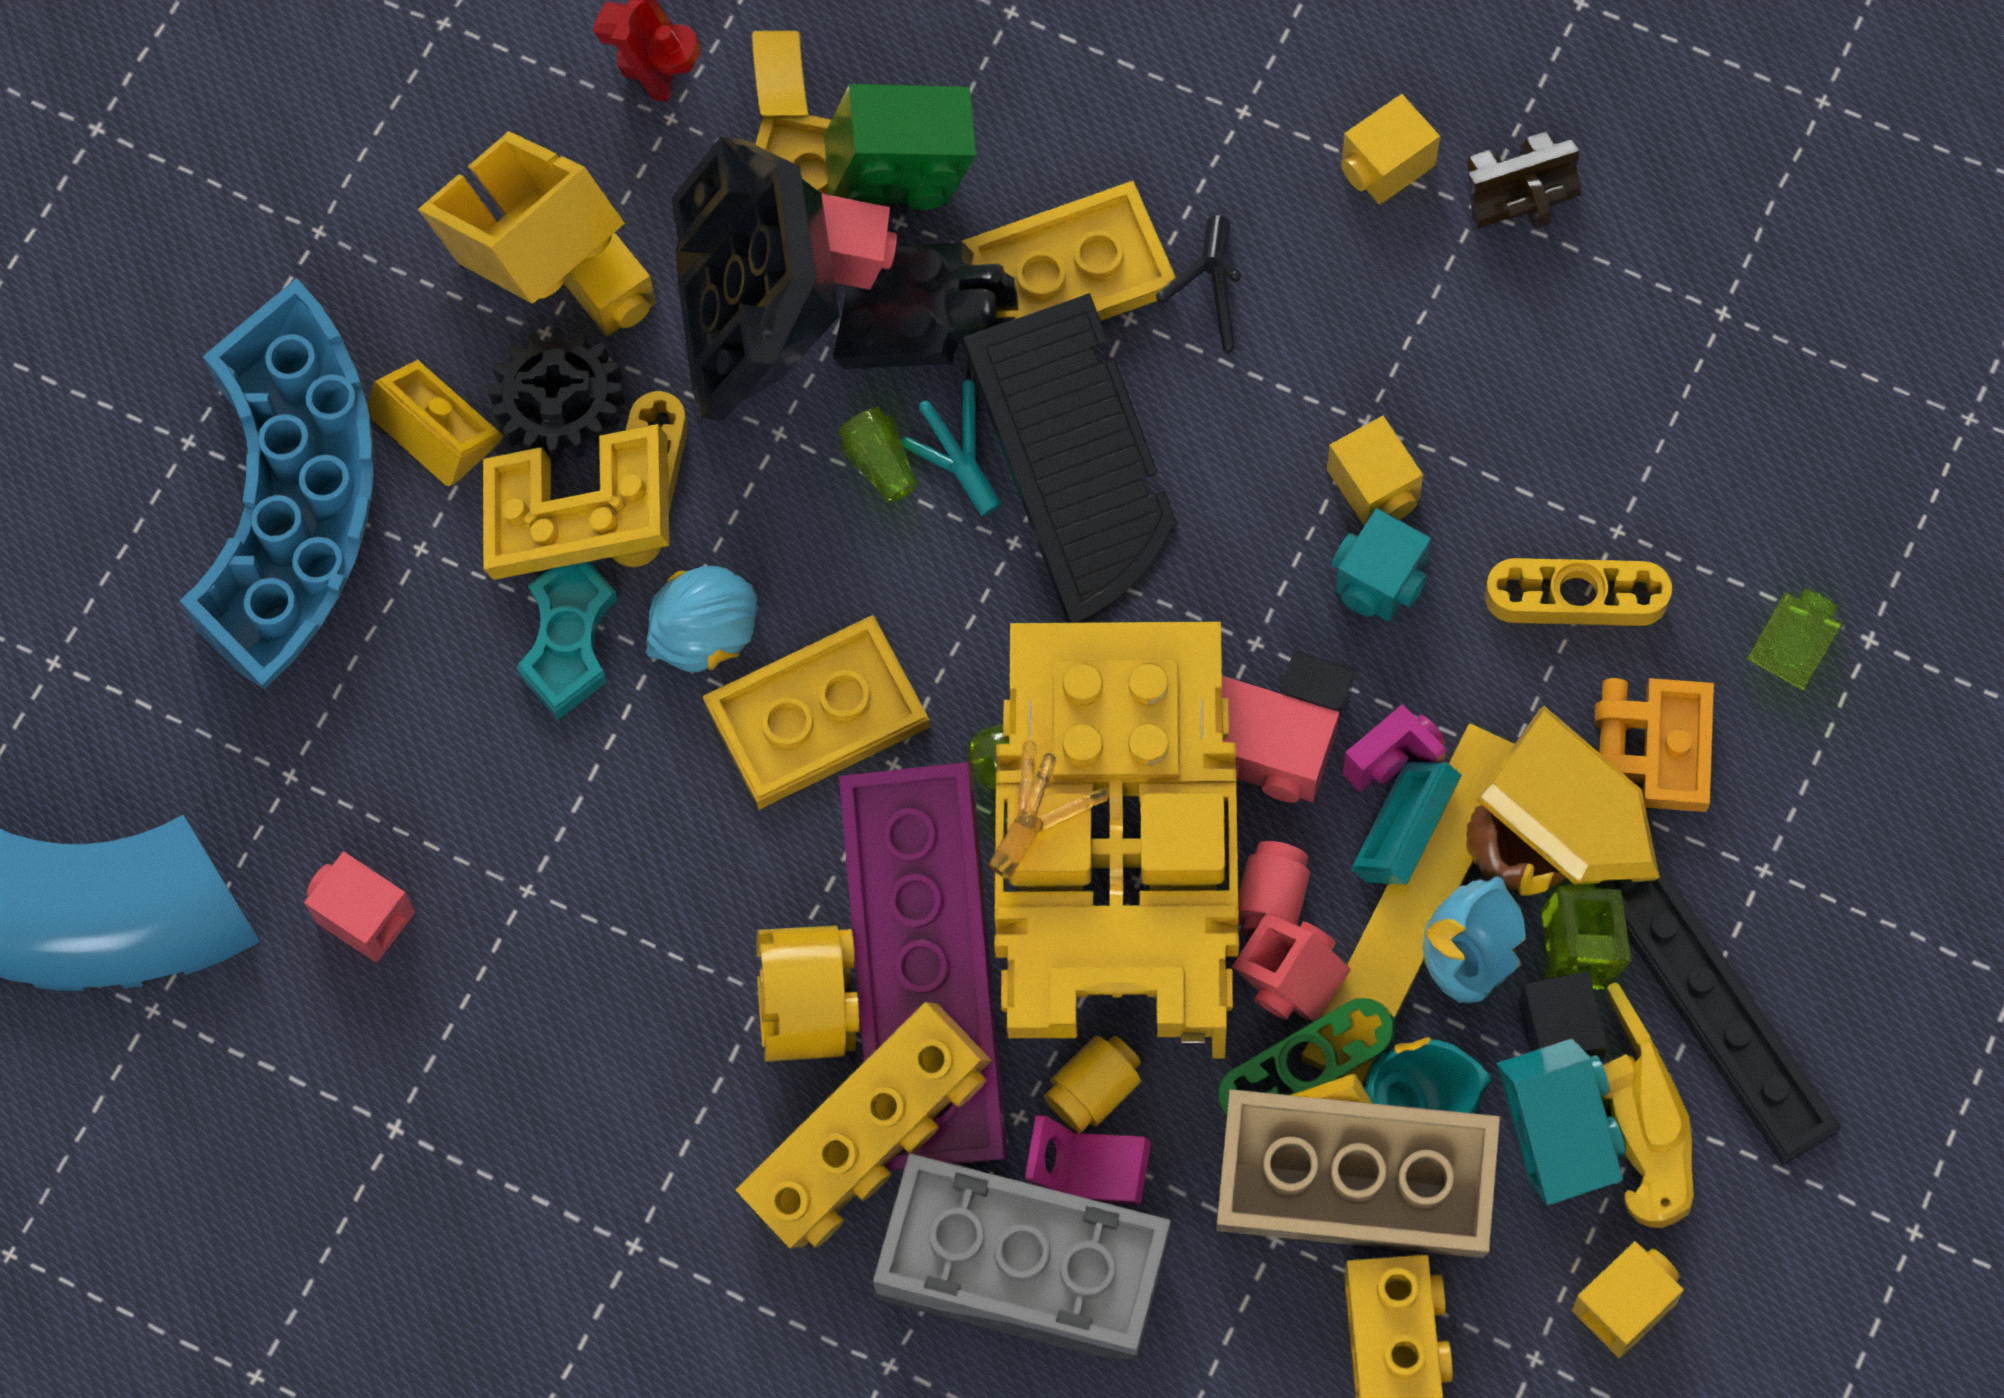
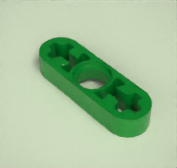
(1341, 1022)

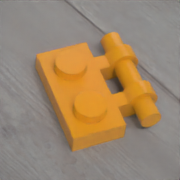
(1675, 741)

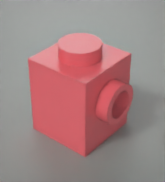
(1291, 968)

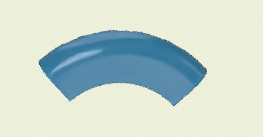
(114, 910)

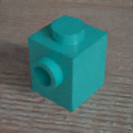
(1381, 566)

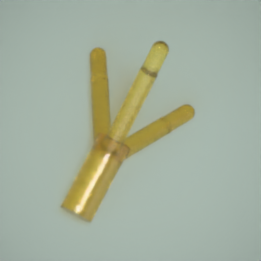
(1026, 823)

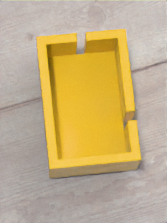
(548, 225)

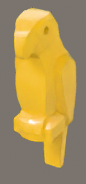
(1651, 1124)

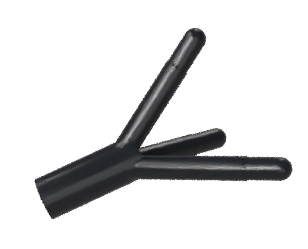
(1214, 262)

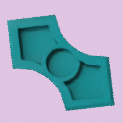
(562, 660)

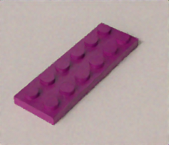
(924, 931)

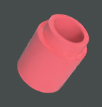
(1272, 883)

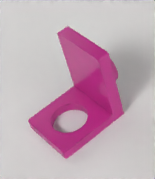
(1089, 1164)

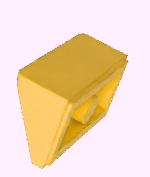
(431, 422)

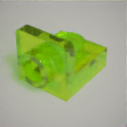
(1797, 637)

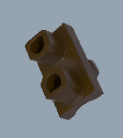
(1523, 184)

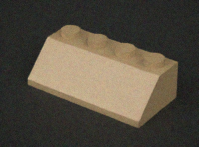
(1358, 1174)

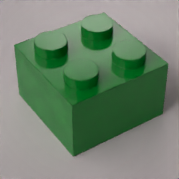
(900, 144)

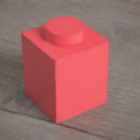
(858, 240)
(358, 906)

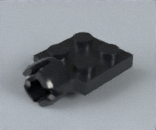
(922, 308)

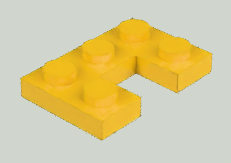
(533, 533)

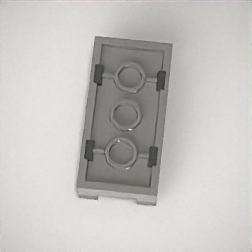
(1021, 1259)

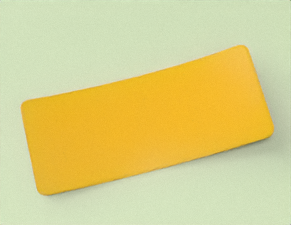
(779, 73)

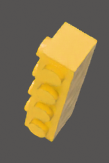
(864, 1126)
(1394, 1328)

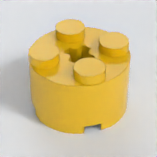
(804, 995)

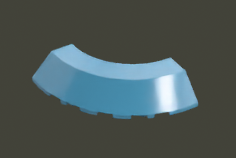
(301, 490)

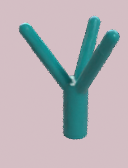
(959, 461)

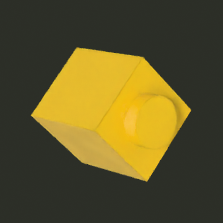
(1389, 150)
(612, 287)
(1375, 471)
(1629, 1298)

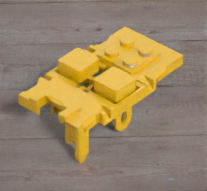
(1143, 719)

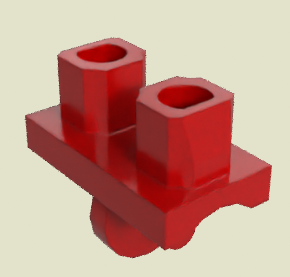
(647, 44)

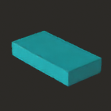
(1406, 822)

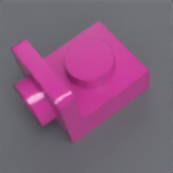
(1384, 748)

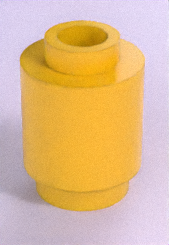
(1093, 1082)

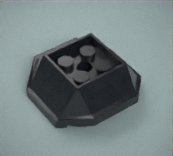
(749, 272)

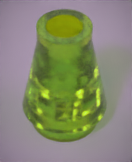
(877, 451)

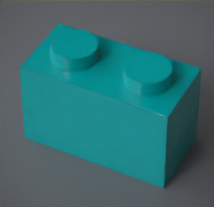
(1562, 1120)

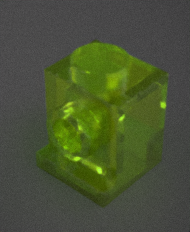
(1586, 933)

